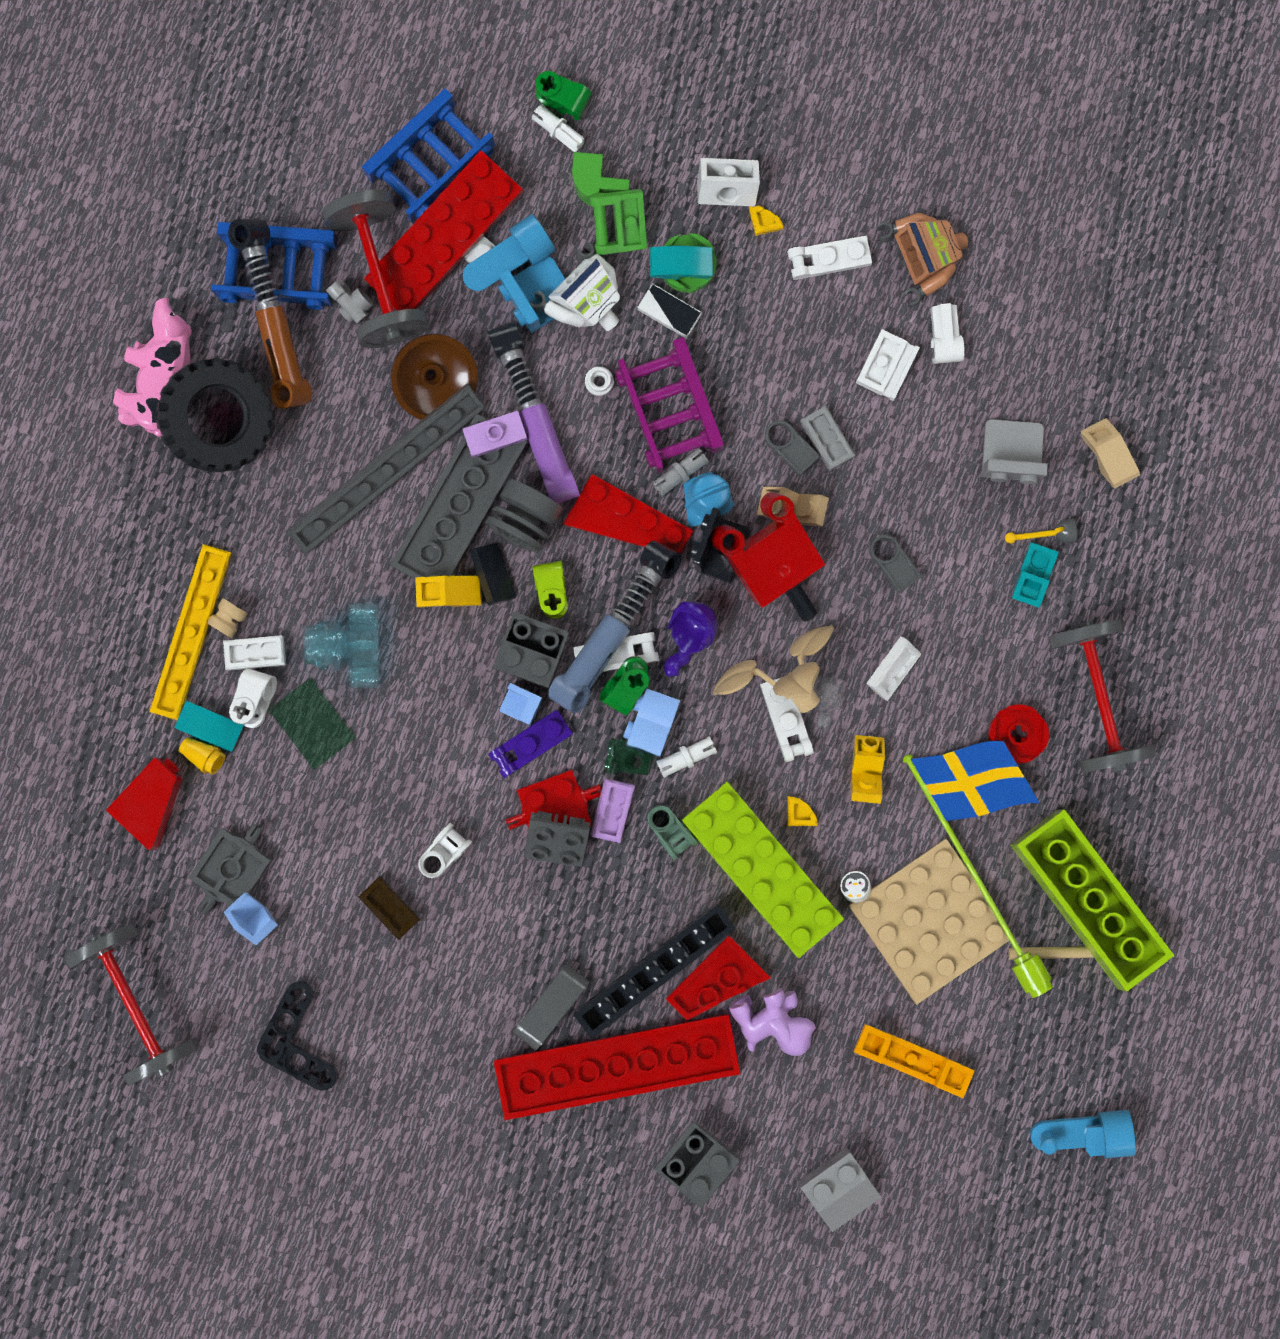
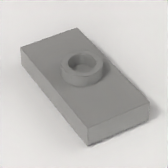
(827, 438)

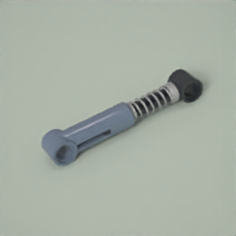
(574, 686)

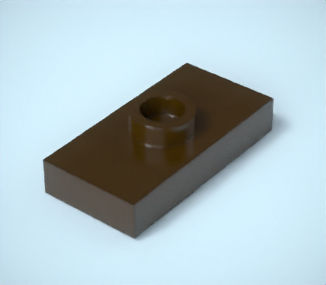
(389, 908)

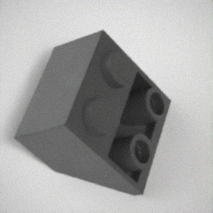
(531, 650)
(697, 1164)

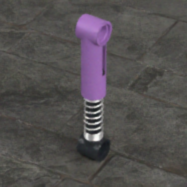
(534, 416)

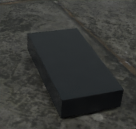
(492, 574)

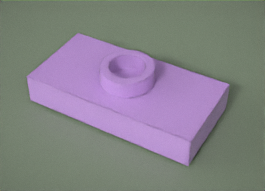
(494, 434)
(612, 810)

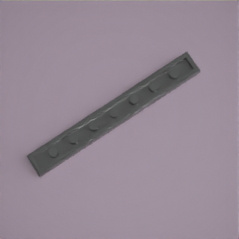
(386, 469)

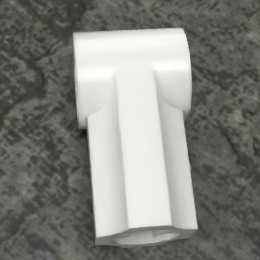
(946, 340)

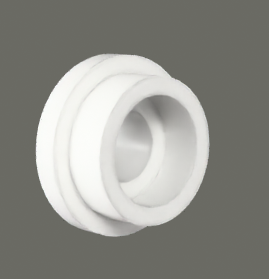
(599, 372)

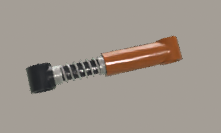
(288, 385)

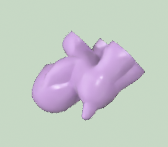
(791, 1033)

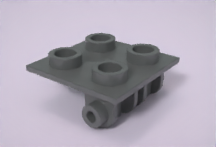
(555, 840)

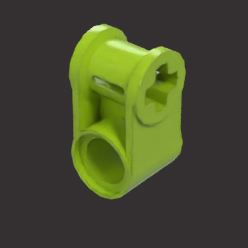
(551, 584)

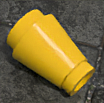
(202, 755)

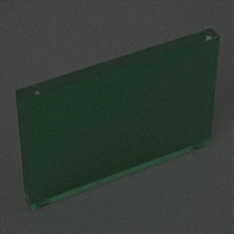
(312, 723)

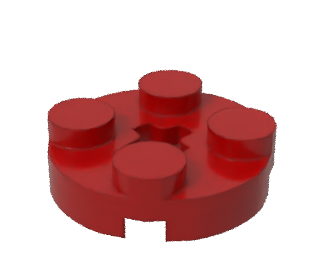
(1030, 721)

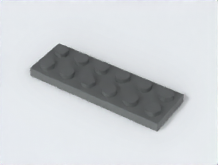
(455, 510)

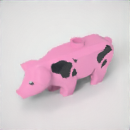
(157, 363)

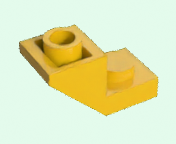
(448, 591)
(867, 769)

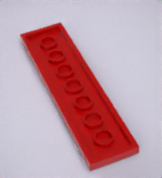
(616, 1066)

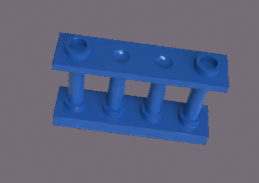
(421, 129)
(291, 239)

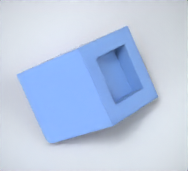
(521, 704)
(250, 918)

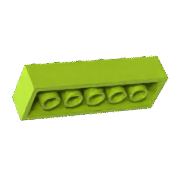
(762, 870)
(1092, 900)

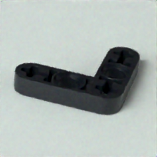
(287, 1049)

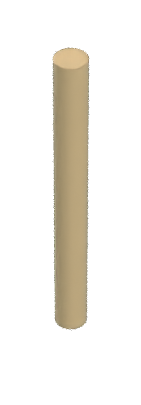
(1054, 952)

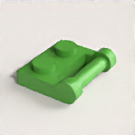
(628, 220)

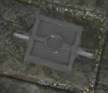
(229, 867)

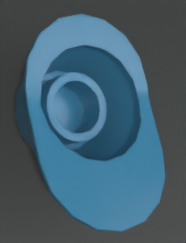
(705, 493)

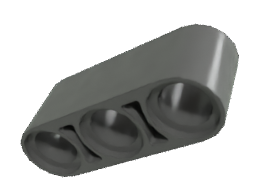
(551, 1007)

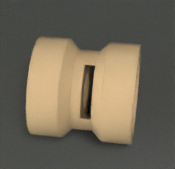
(227, 618)

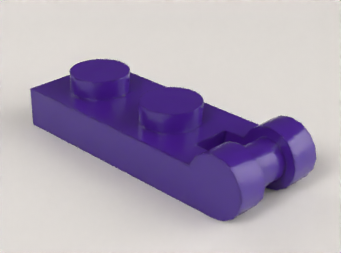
(531, 743)

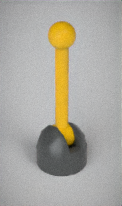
(1064, 531)

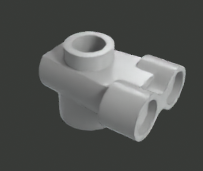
(353, 304)

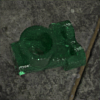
(621, 759)

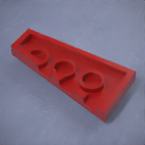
(619, 516)

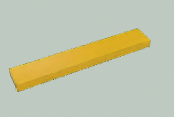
(190, 632)

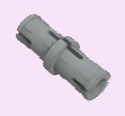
(680, 472)

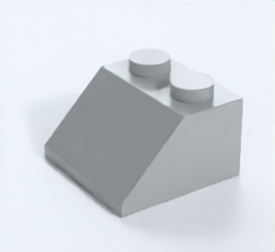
(839, 1189)

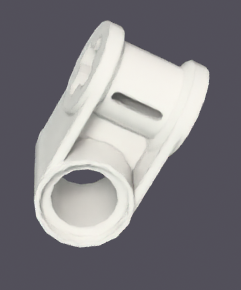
(252, 694)
(444, 851)

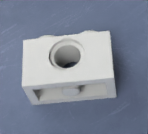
(728, 182)

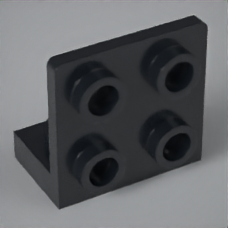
(706, 557)

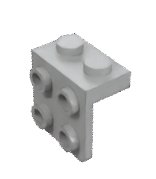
(1013, 451)

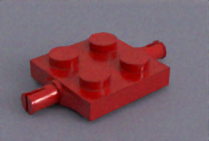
(557, 796)

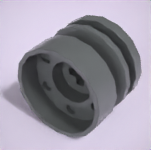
(523, 516)

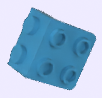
(521, 288)

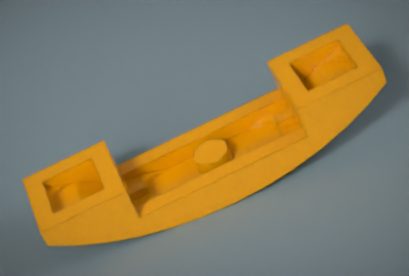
(914, 1060)

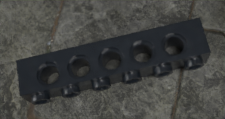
(653, 970)

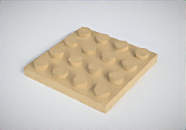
(930, 921)

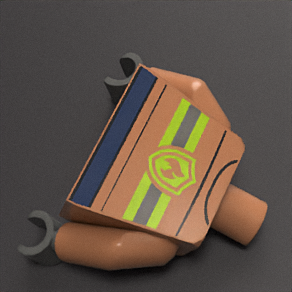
(928, 250)

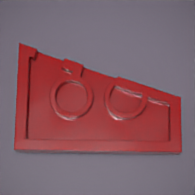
(717, 978)

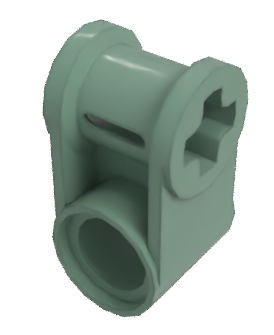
(671, 833)

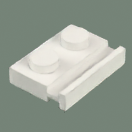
(887, 365)

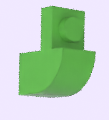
(588, 177)

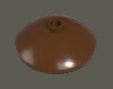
(452, 367)

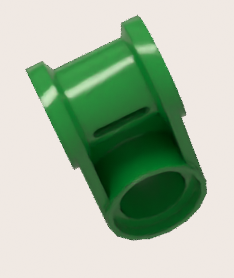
(565, 96)
(623, 689)

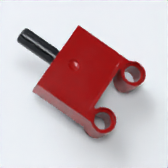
(774, 557)

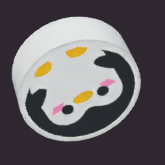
(855, 886)

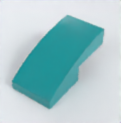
(681, 261)
(1034, 574)
(208, 726)

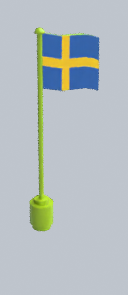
(973, 785)

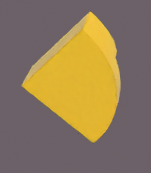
(764, 220)
(800, 813)

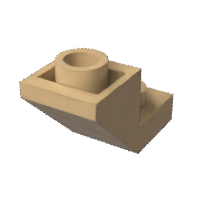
(1111, 452)
(808, 508)

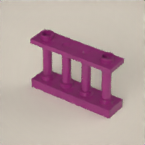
(687, 384)

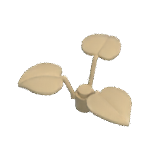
(796, 685)

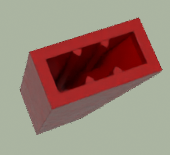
(148, 802)

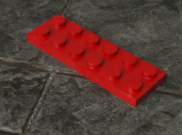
(446, 232)

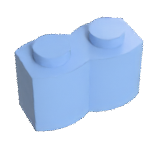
(652, 722)

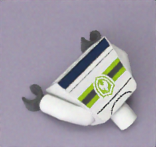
(584, 295)

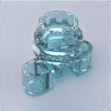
(359, 645)

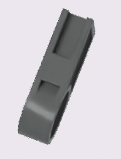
(796, 452)
(899, 569)

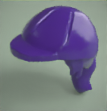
(693, 630)

